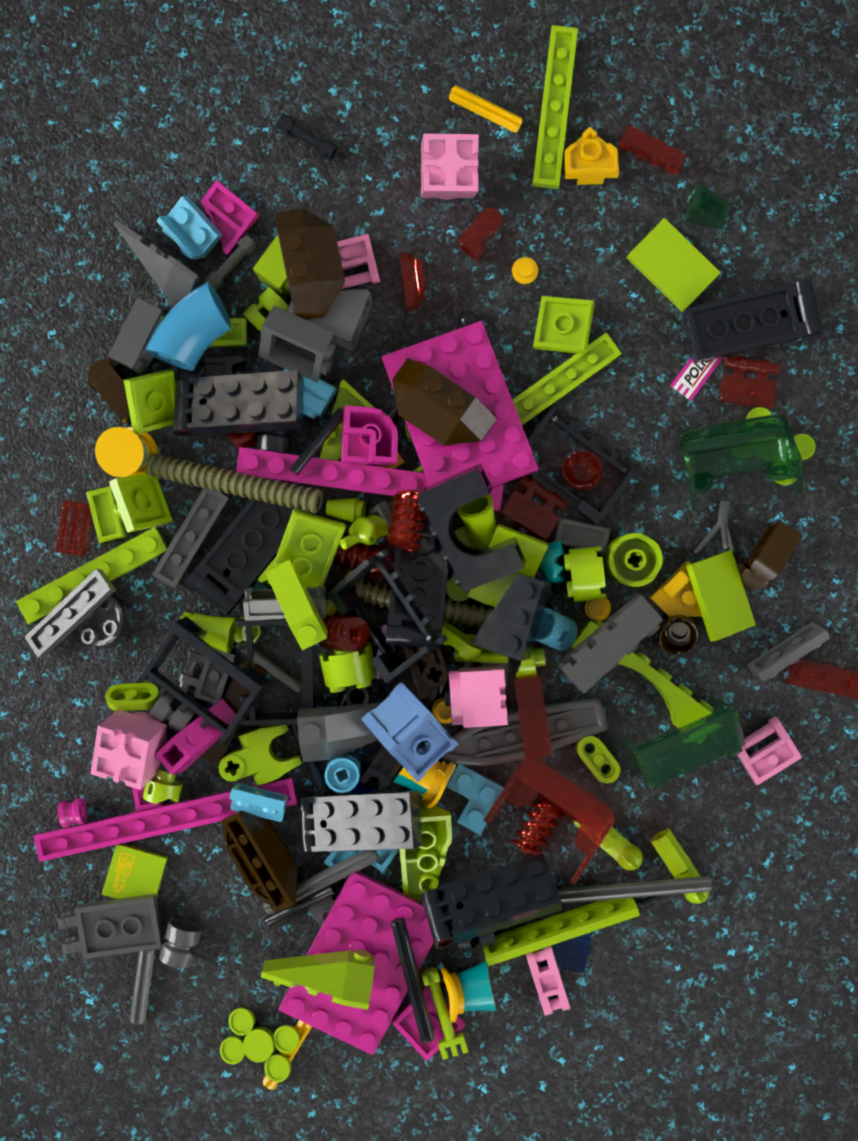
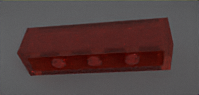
(652, 150)

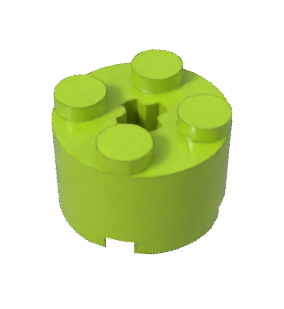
(645, 569)
(586, 574)
(348, 668)

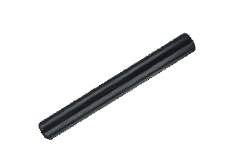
(412, 979)

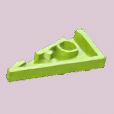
(346, 397)

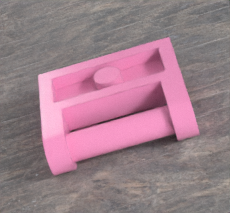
(355, 253)
(773, 756)

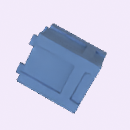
(409, 731)

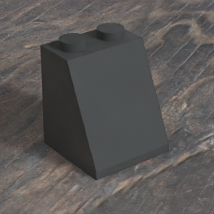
(345, 317)

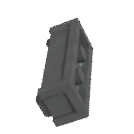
(263, 604)

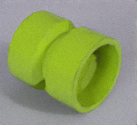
(266, 302)

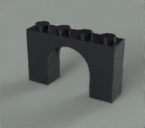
(470, 565)

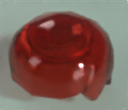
(582, 470)

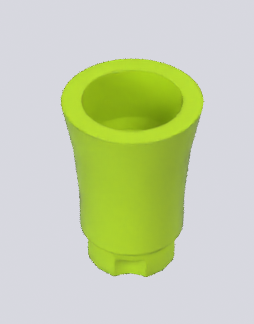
(479, 520)
(219, 630)

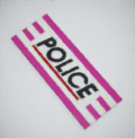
(693, 377)

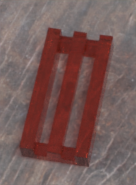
(73, 528)

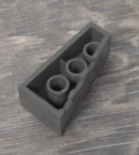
(610, 643)

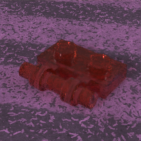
(749, 391)
(531, 515)

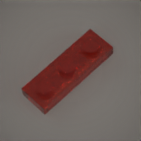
(823, 678)
(532, 717)

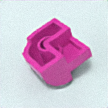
(368, 437)

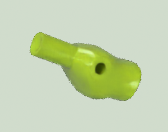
(365, 531)

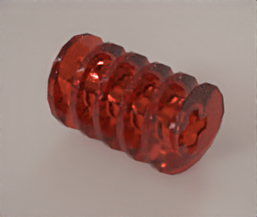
(405, 520)
(357, 555)
(345, 633)
(537, 828)

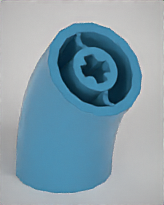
(190, 328)

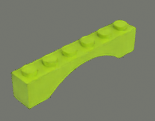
(678, 699)

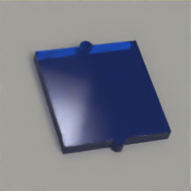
(572, 953)

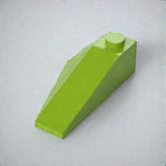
(424, 864)

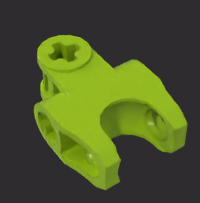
(257, 757)

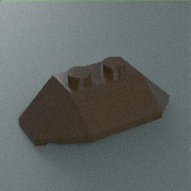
(310, 261)
(439, 405)
(261, 859)

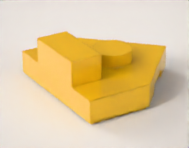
(591, 159)
(677, 595)

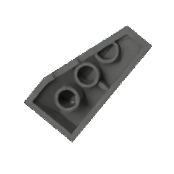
(168, 273)
(333, 730)

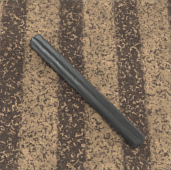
(636, 889)

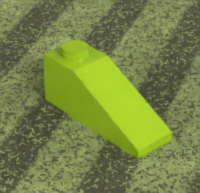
(297, 605)

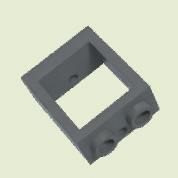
(301, 333)
(135, 335)

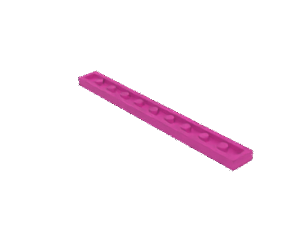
(337, 474)
(146, 823)

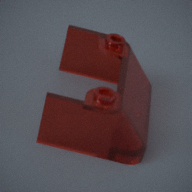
(539, 779)

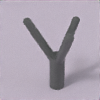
(723, 517)

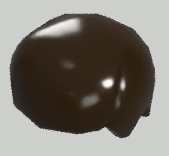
(678, 635)

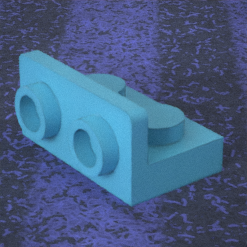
(190, 229)
(258, 802)

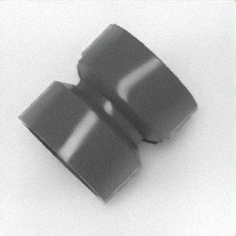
(177, 719)
(181, 939)

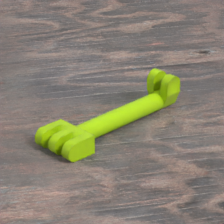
(432, 978)

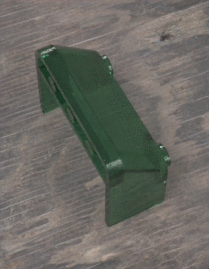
(737, 449)
(688, 746)

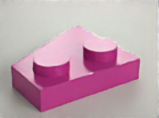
(228, 215)

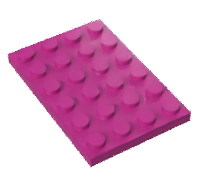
(471, 363)
(363, 922)

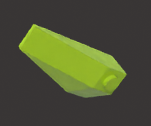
(339, 974)

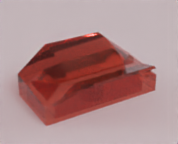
(413, 281)

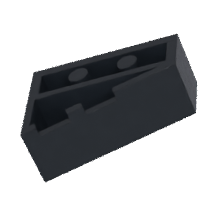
(516, 618)

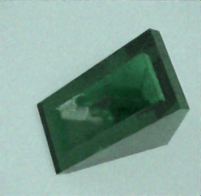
(705, 208)

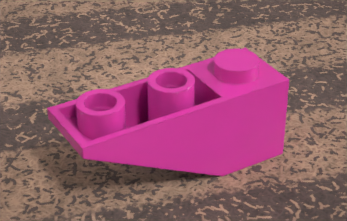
(193, 740)

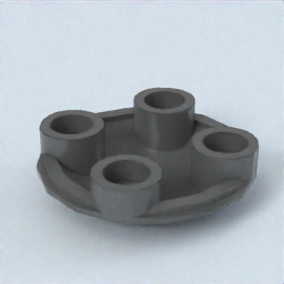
(102, 624)

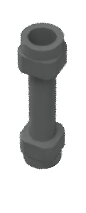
(246, 246)

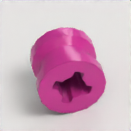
(72, 812)

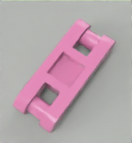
(548, 980)

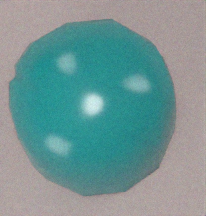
(549, 565)

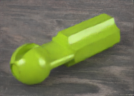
(619, 848)
(677, 861)

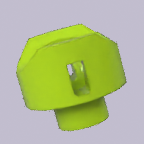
(528, 667)
(162, 787)

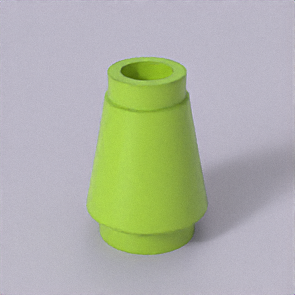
(346, 509)

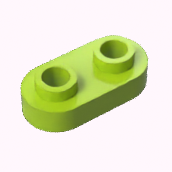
(460, 641)
(132, 696)
(597, 758)

